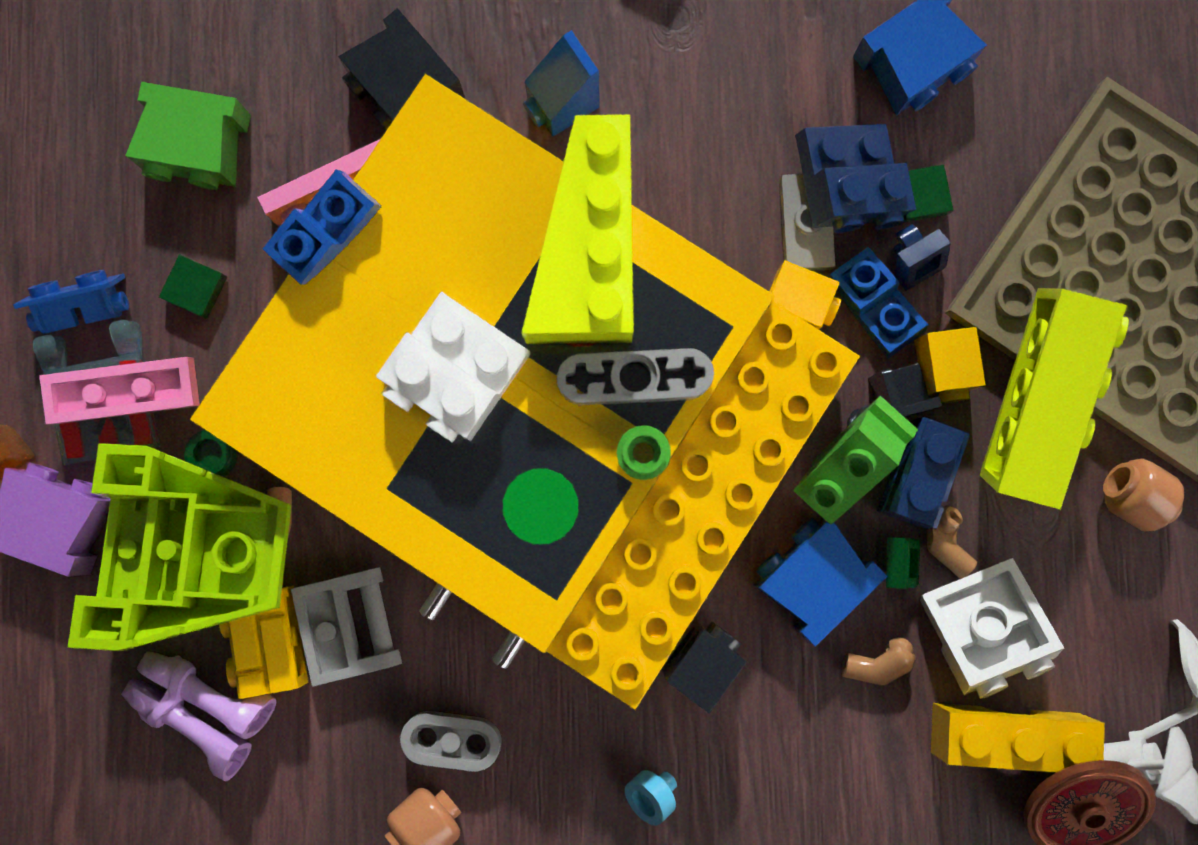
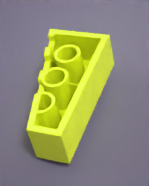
(587, 252)

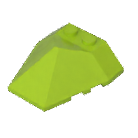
(177, 551)

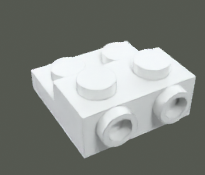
(452, 368)
(992, 629)

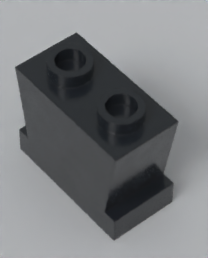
(392, 66)

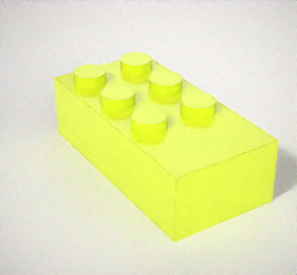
(1053, 394)

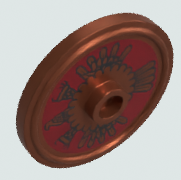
(1090, 805)

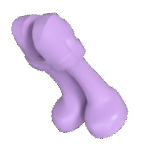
(241, 716)

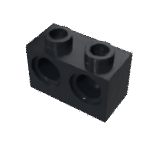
(704, 665)

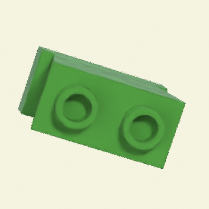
(188, 135)
(856, 460)

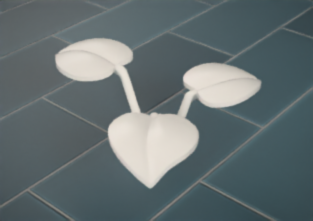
(1175, 773)

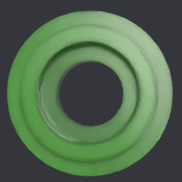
(652, 437)

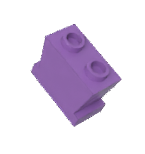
(50, 519)

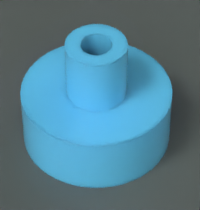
(651, 796)

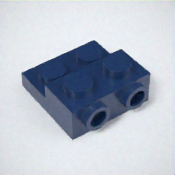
(853, 177)

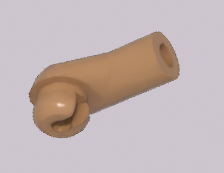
(944, 546)
(884, 669)

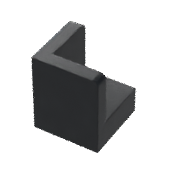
(903, 390)

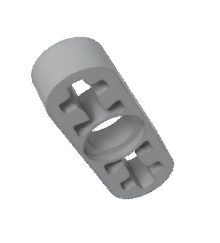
(675, 387)

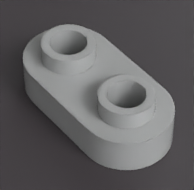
(452, 743)

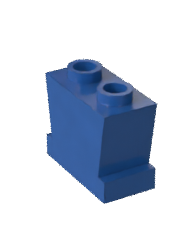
(919, 53)
(818, 579)

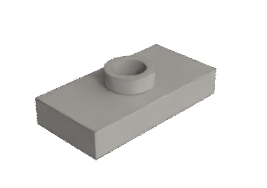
(802, 243)

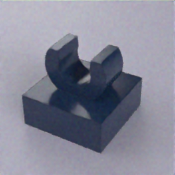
(919, 256)

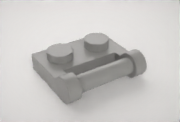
(330, 632)

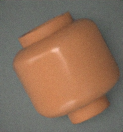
(1143, 494)
(424, 820)

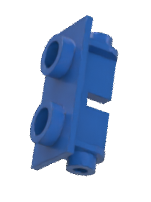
(54, 306)

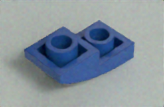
(323, 229)
(877, 303)

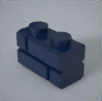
(924, 474)

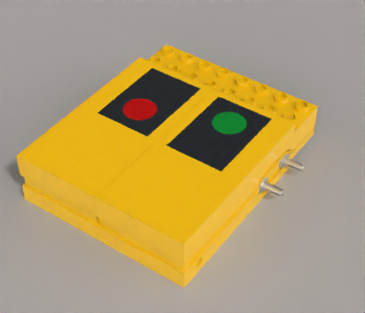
(535, 507)

